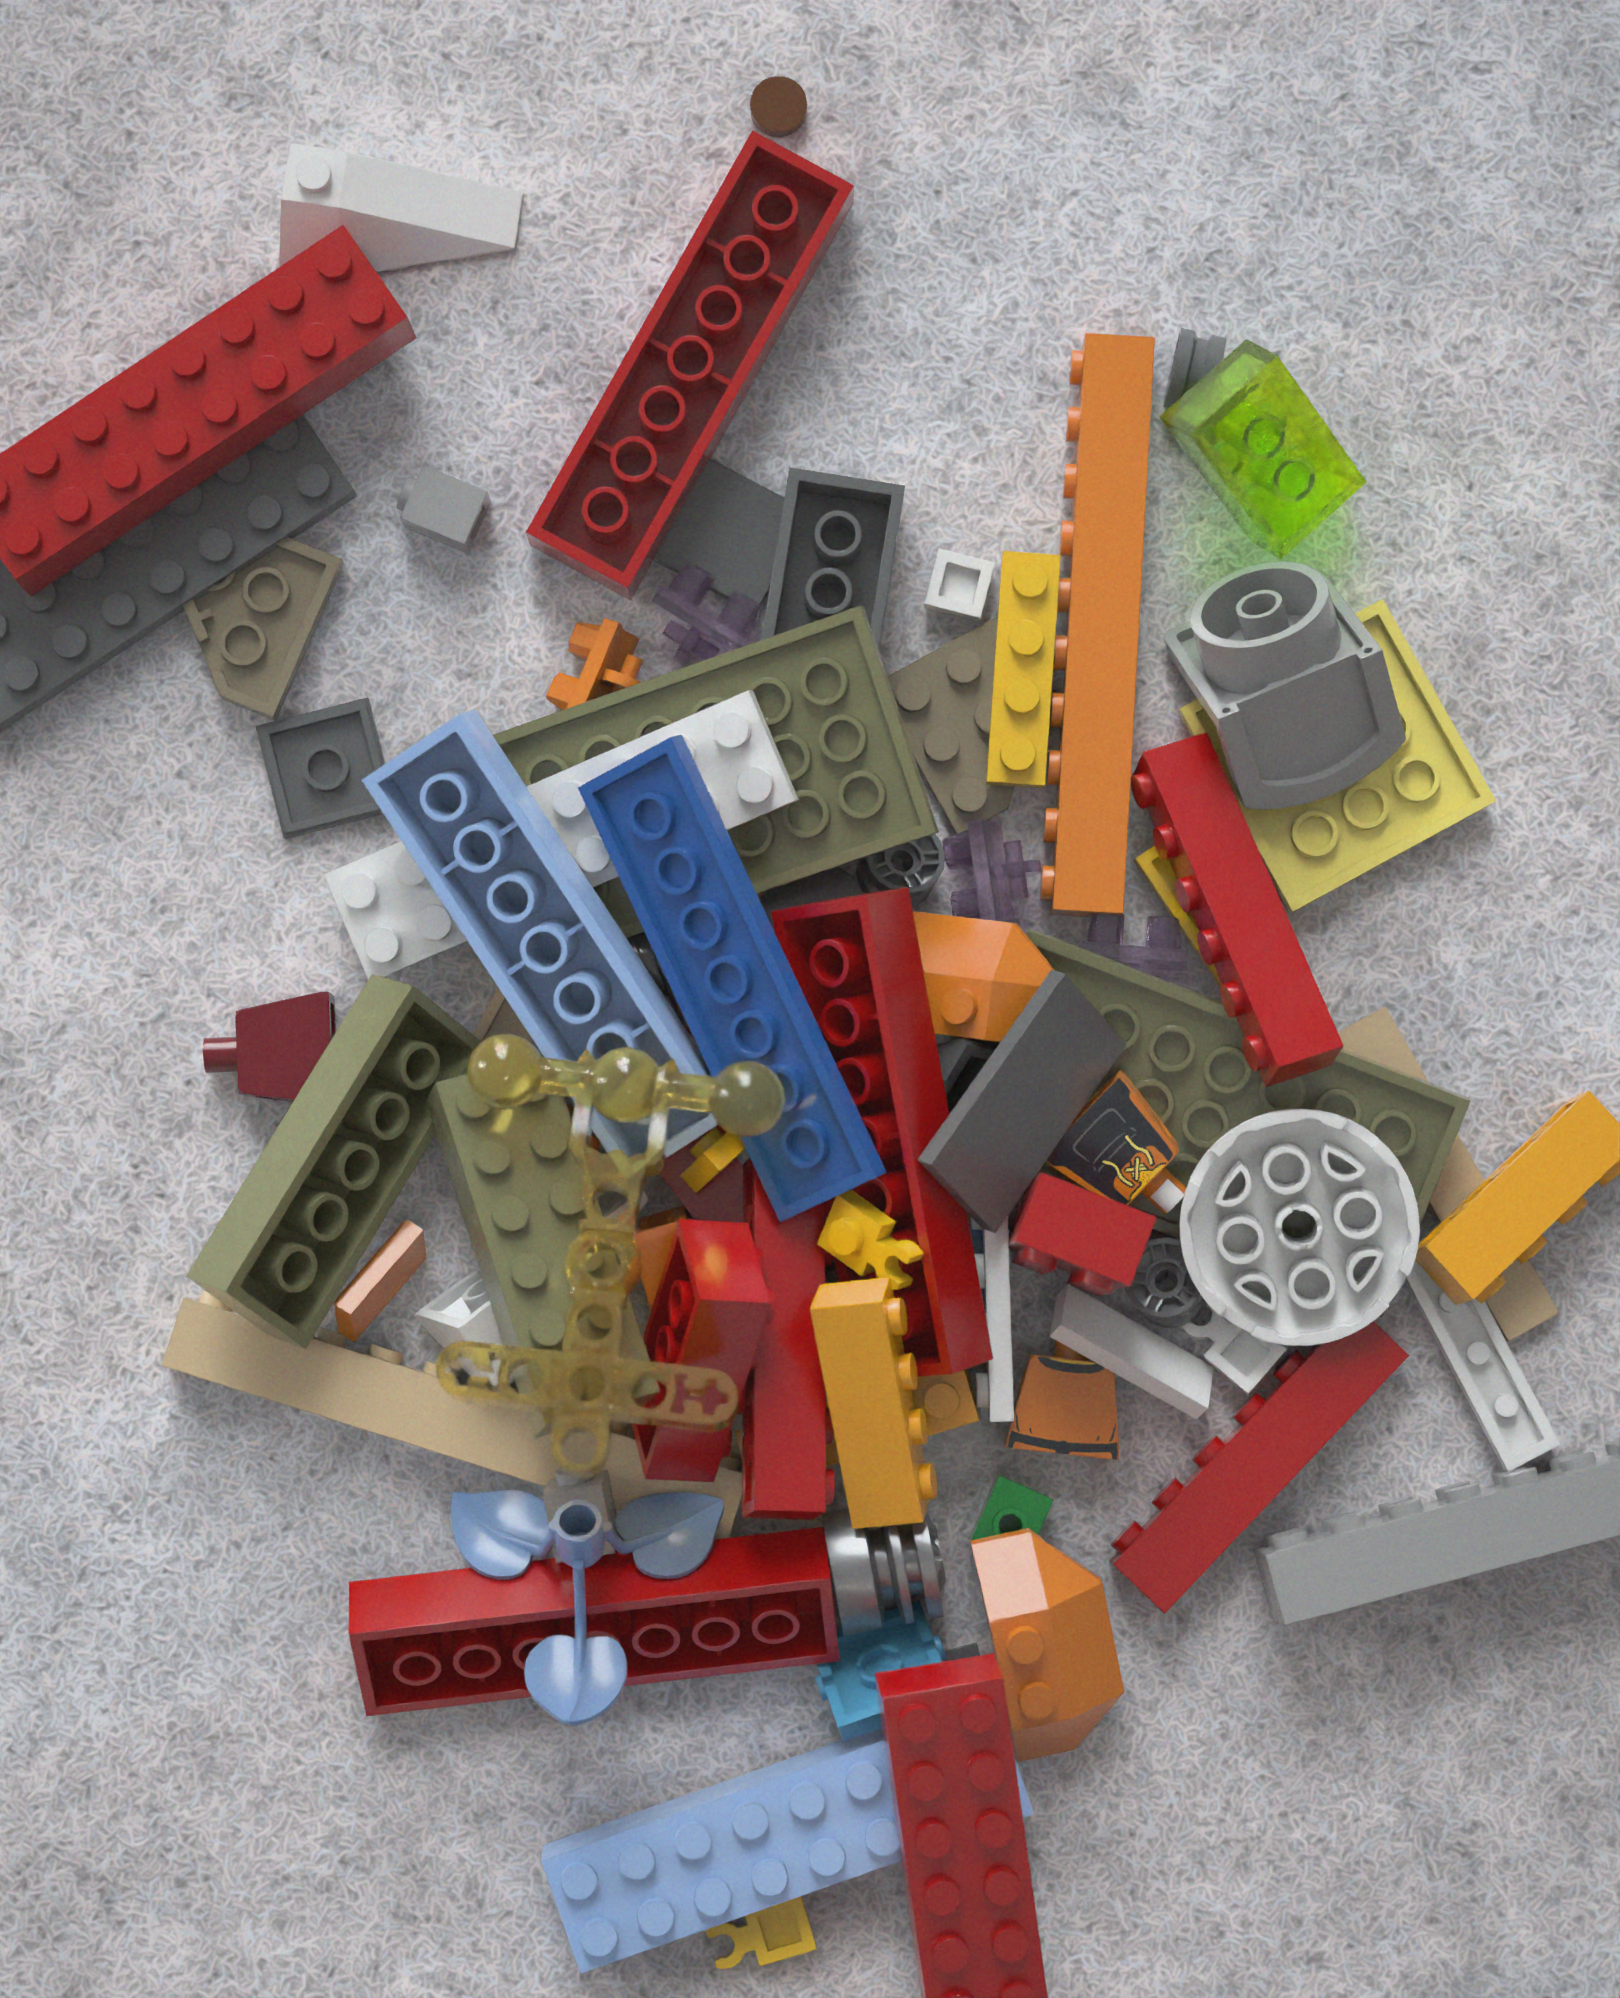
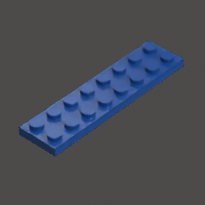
(729, 970)

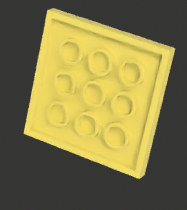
(1389, 811)

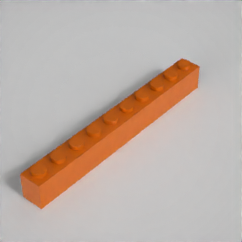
(1101, 625)

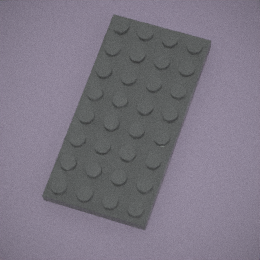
(161, 566)

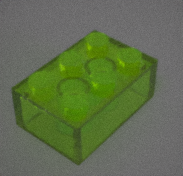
(1263, 448)

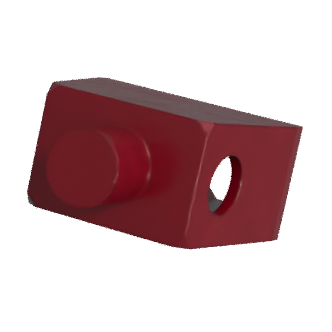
(275, 1045)

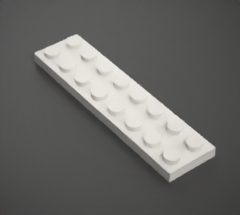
(402, 921)

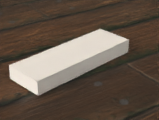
(1132, 1351)

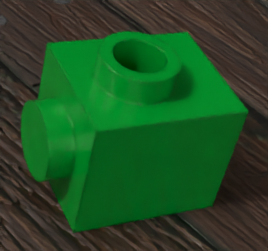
(1010, 1509)

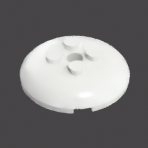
(1312, 1284)

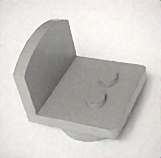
(1288, 684)

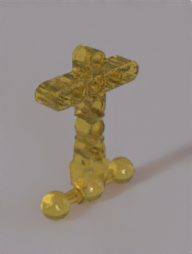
(625, 1089)

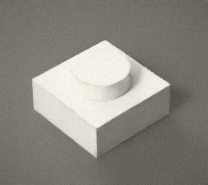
(959, 585)

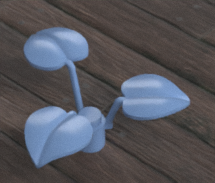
(503, 1530)

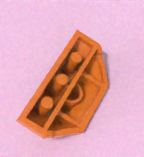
(977, 973)
(1049, 1641)

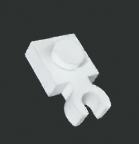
(1237, 1353)

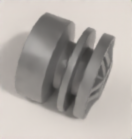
(883, 1567)

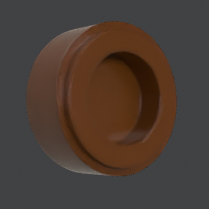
(778, 106)

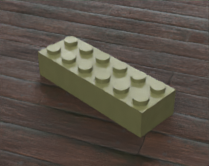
(334, 1163)
(521, 1215)

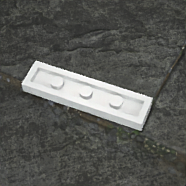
(1485, 1372)
(995, 1386)

